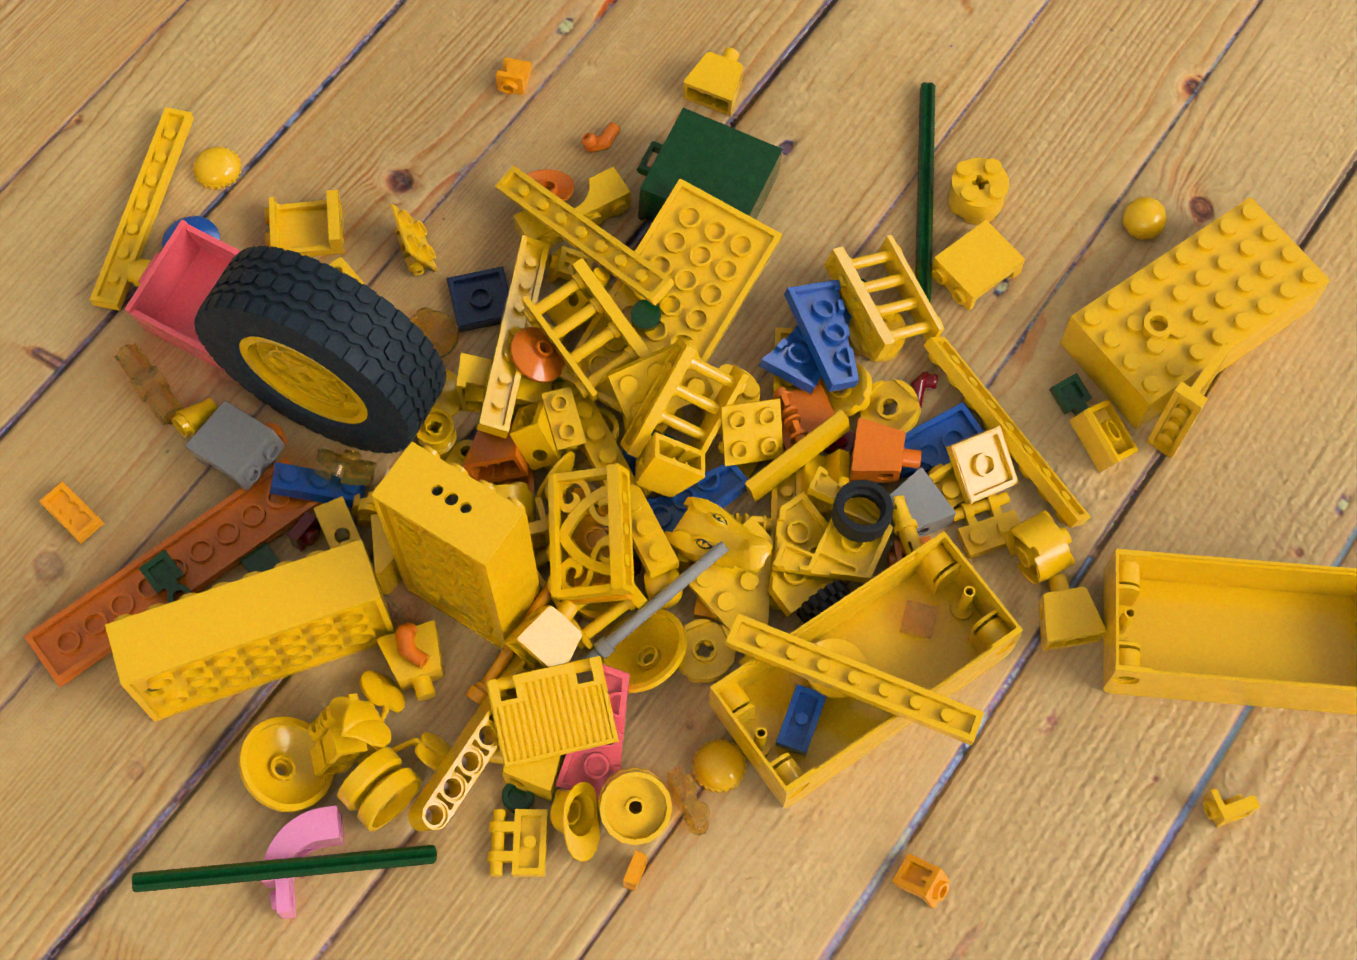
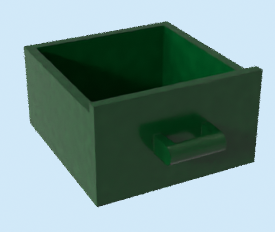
(712, 158)

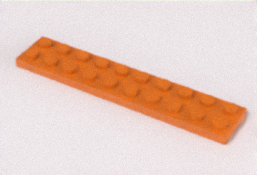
(201, 550)

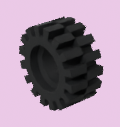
(822, 600)

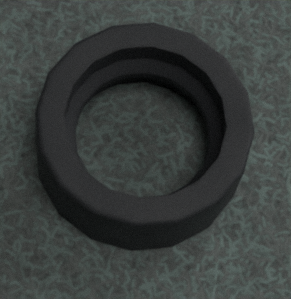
(868, 490)

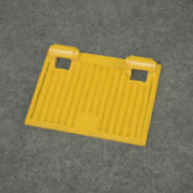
(552, 712)

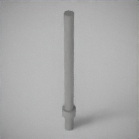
(605, 645)

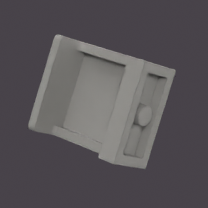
(236, 445)

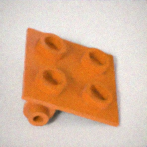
(802, 412)

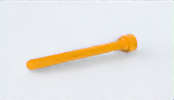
(479, 691)

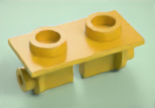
(564, 419)

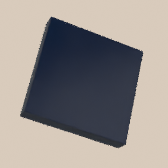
(478, 298)

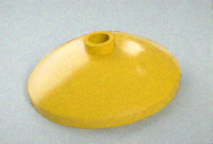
(650, 651)
(286, 745)

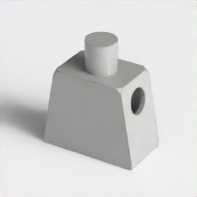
(925, 503)

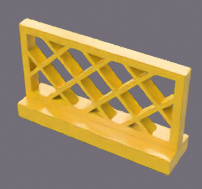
(1184, 408)

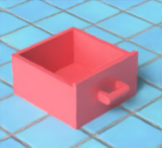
(178, 285)

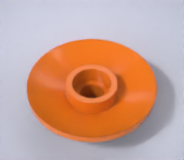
(555, 181)
(530, 360)

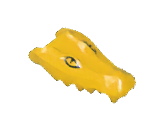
(707, 525)

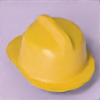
(577, 819)

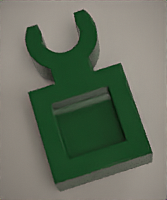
(1071, 395)
(164, 575)

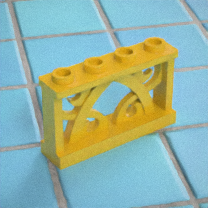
(561, 528)

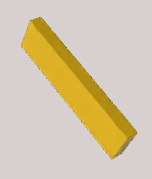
(797, 455)

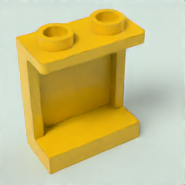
(307, 227)
(976, 264)

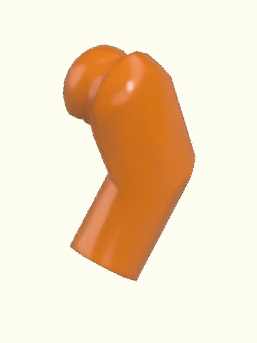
(602, 142)

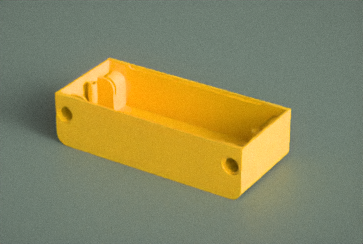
(1230, 631)
(967, 639)

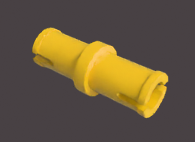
(905, 526)

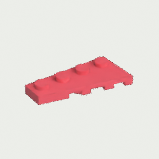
(600, 762)

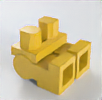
(331, 751)

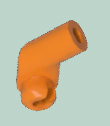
(406, 645)

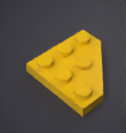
(803, 527)
(736, 589)

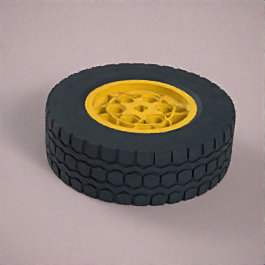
(321, 349)

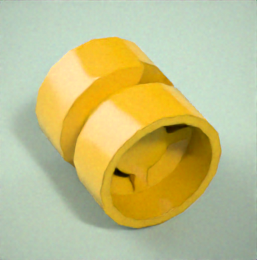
(438, 433)

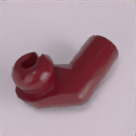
(922, 382)

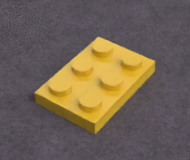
(636, 378)

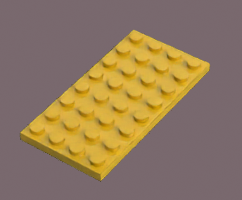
(714, 262)

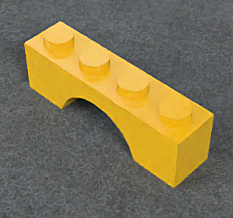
(606, 198)

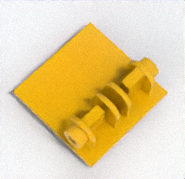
(413, 242)
(751, 432)

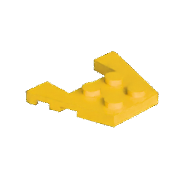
(835, 555)

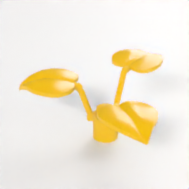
(365, 724)

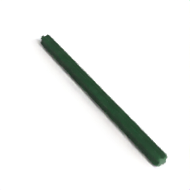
(925, 186)
(283, 868)

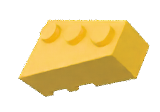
(473, 378)

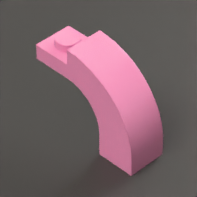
(299, 838)

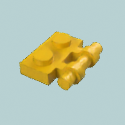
(989, 534)
(529, 843)

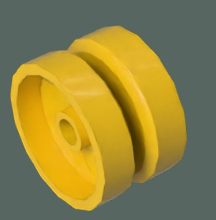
(634, 785)
(379, 789)

